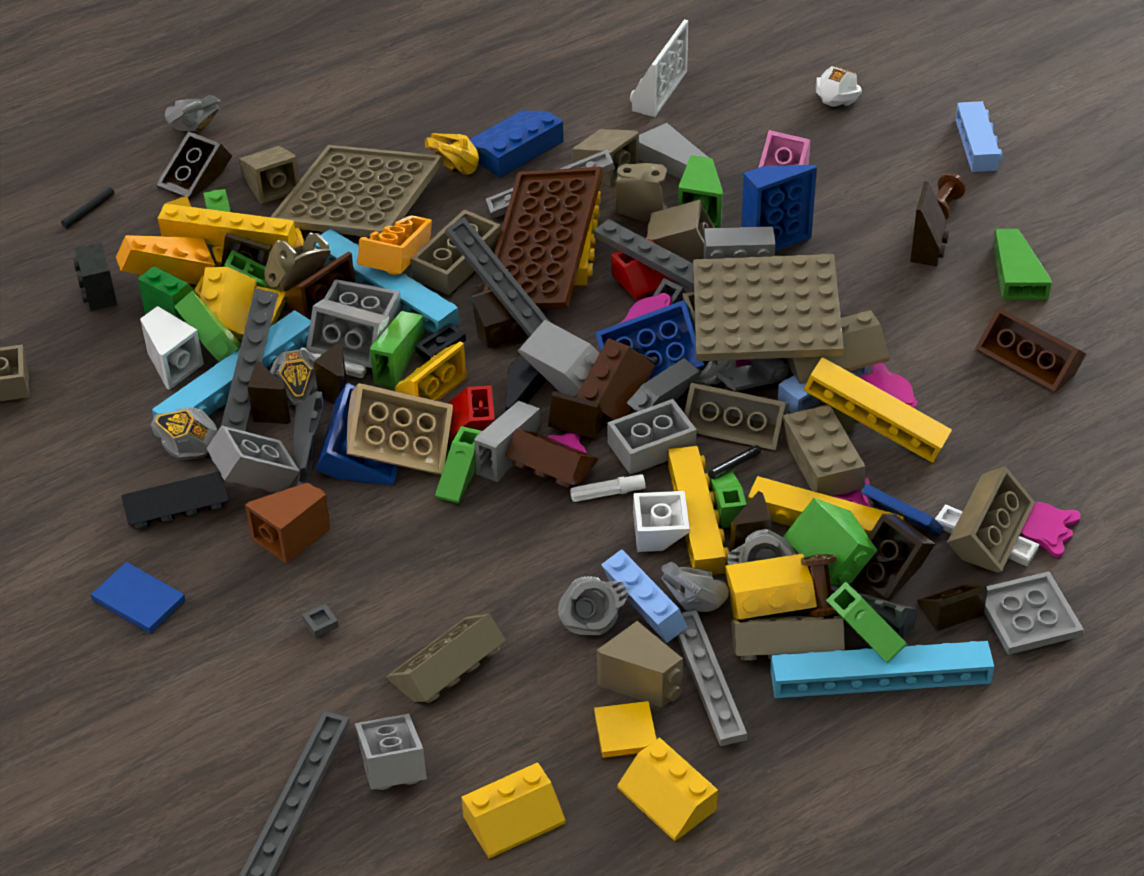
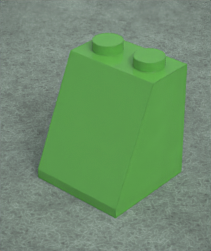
(702, 183)
(832, 530)

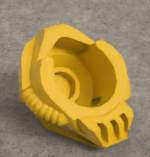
(459, 154)

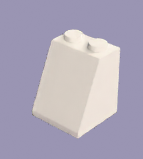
(171, 346)

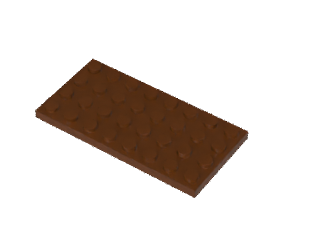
(548, 231)

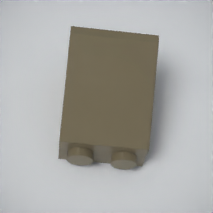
(621, 144)
(270, 173)
(681, 229)
(640, 666)

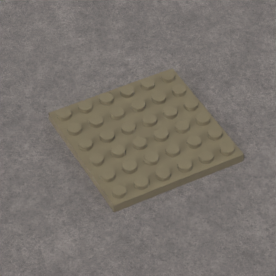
(358, 190)
(767, 308)

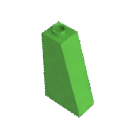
(1018, 268)
(395, 348)

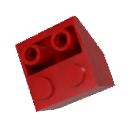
(635, 276)
(472, 410)

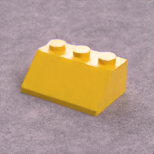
(228, 297)
(437, 375)
(770, 586)
(668, 789)
(512, 810)

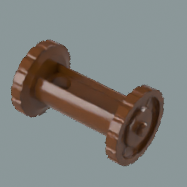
(950, 187)
(821, 582)

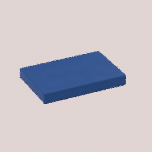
(898, 507)
(138, 597)

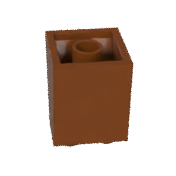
(289, 520)

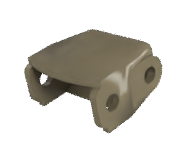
(639, 191)
(291, 265)

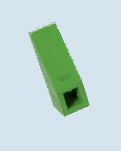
(459, 466)
(728, 497)
(866, 622)

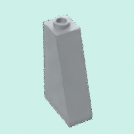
(668, 148)
(494, 441)

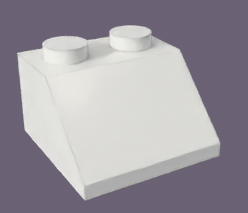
(659, 519)

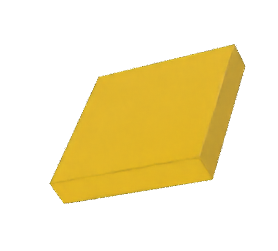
(624, 728)

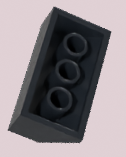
(174, 498)

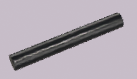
(90, 205)
(734, 461)

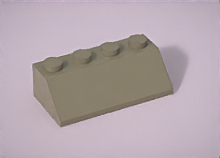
(862, 345)
(736, 416)
(991, 520)
(786, 635)
(448, 658)

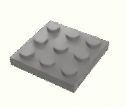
(1030, 613)

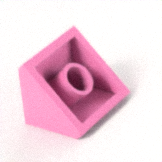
(784, 150)

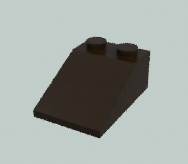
(194, 166)
(929, 229)
(898, 557)

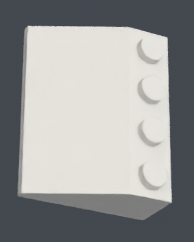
(662, 75)

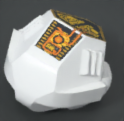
(838, 87)

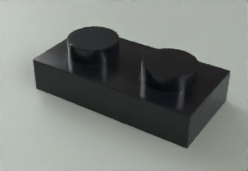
(440, 340)

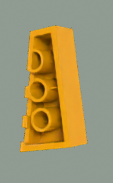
(395, 245)
(175, 255)

